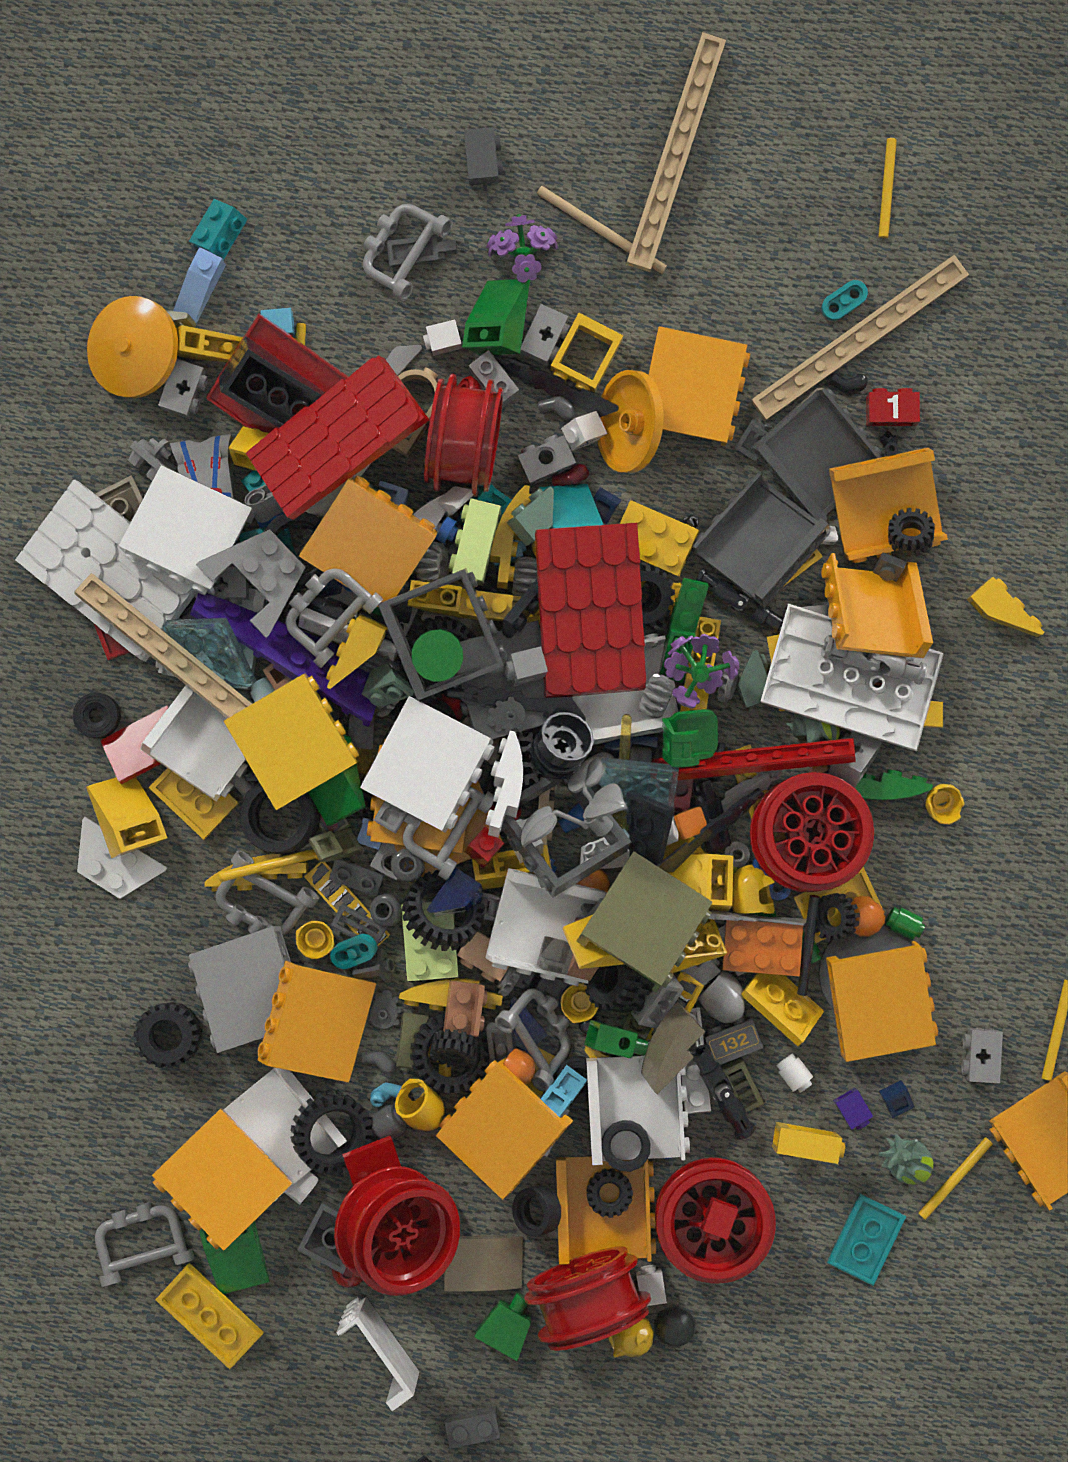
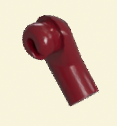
(572, 476)

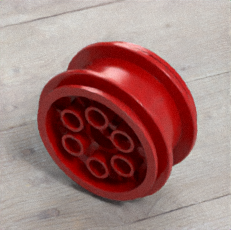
(463, 435)
(778, 859)
(426, 1247)
(721, 1263)
(588, 1298)

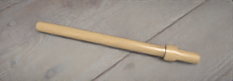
(593, 224)

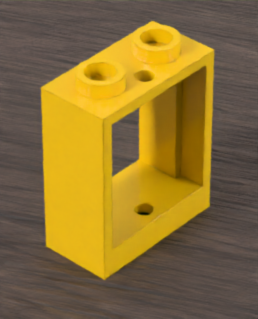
(598, 331)
(808, 1143)

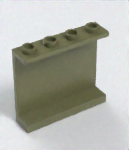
(647, 920)

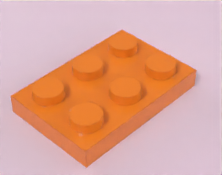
(763, 947)

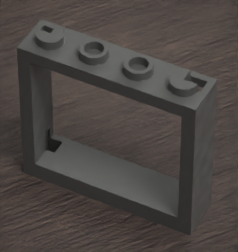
(403, 648)
(534, 861)

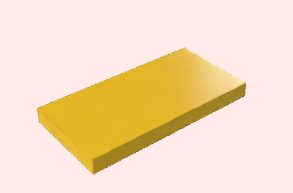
(209, 1316)

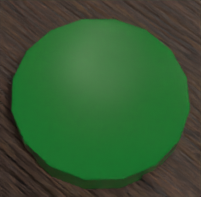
(437, 655)

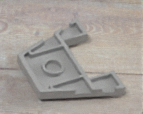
(266, 566)

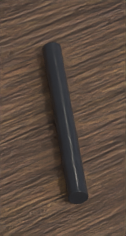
(808, 945)

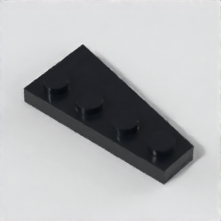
(648, 826)

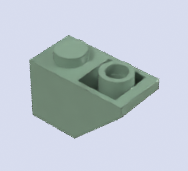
(533, 516)
(753, 680)
(386, 686)

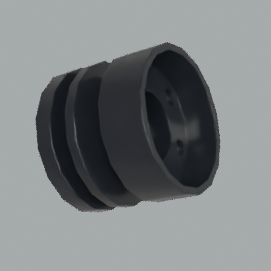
(561, 745)

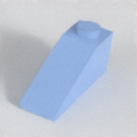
(199, 283)

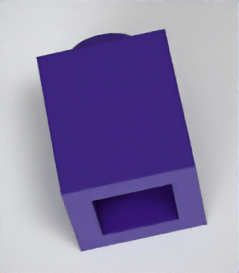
(853, 1109)

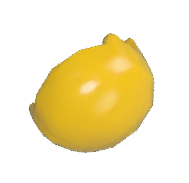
(948, 812)

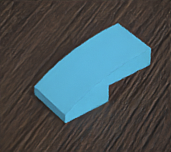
(563, 1090)

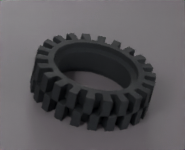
(448, 624)
(423, 927)
(429, 1075)
(308, 1117)

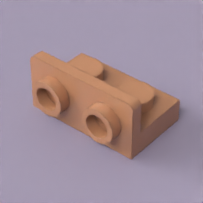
(465, 1007)

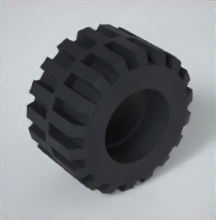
(659, 595)
(617, 988)
(146, 1041)

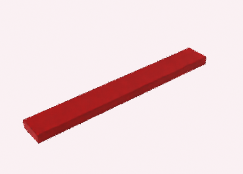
(770, 759)

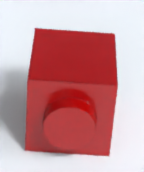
(484, 847)
(719, 1219)

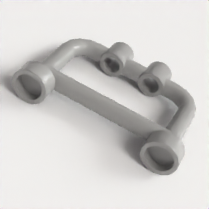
(402, 288)
(300, 602)
(442, 860)
(236, 912)
(509, 1020)
(121, 1219)

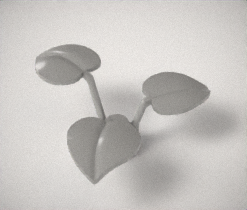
(605, 802)

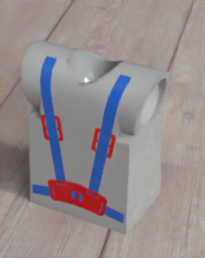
(207, 463)

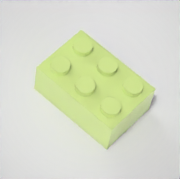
(476, 538)
(427, 963)

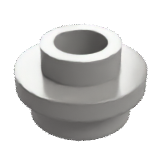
(744, 850)

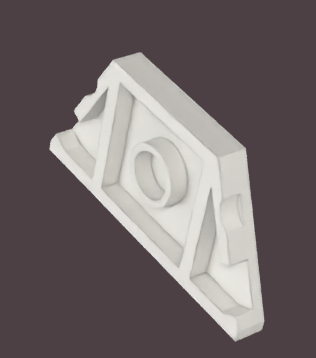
(116, 875)

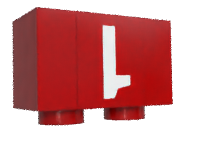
(892, 408)

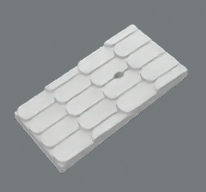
(84, 539)
(842, 693)

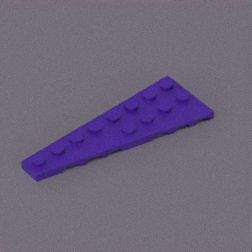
(289, 655)

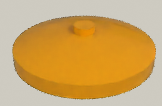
(132, 347)
(636, 426)

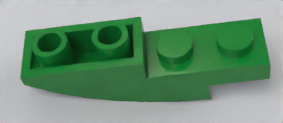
(684, 618)
(891, 786)

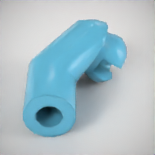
(383, 1093)

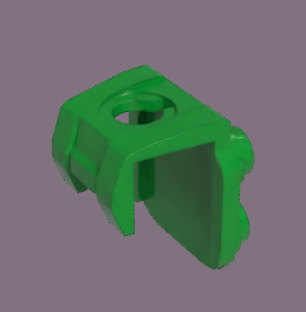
(689, 737)

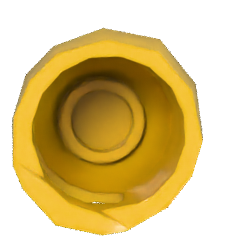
(751, 891)
(422, 1113)
(633, 1341)

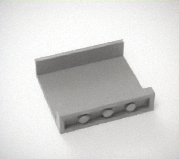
(238, 985)

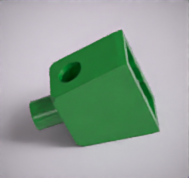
(607, 1038)
(506, 1327)

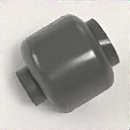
(399, 871)
(387, 909)
(387, 1123)

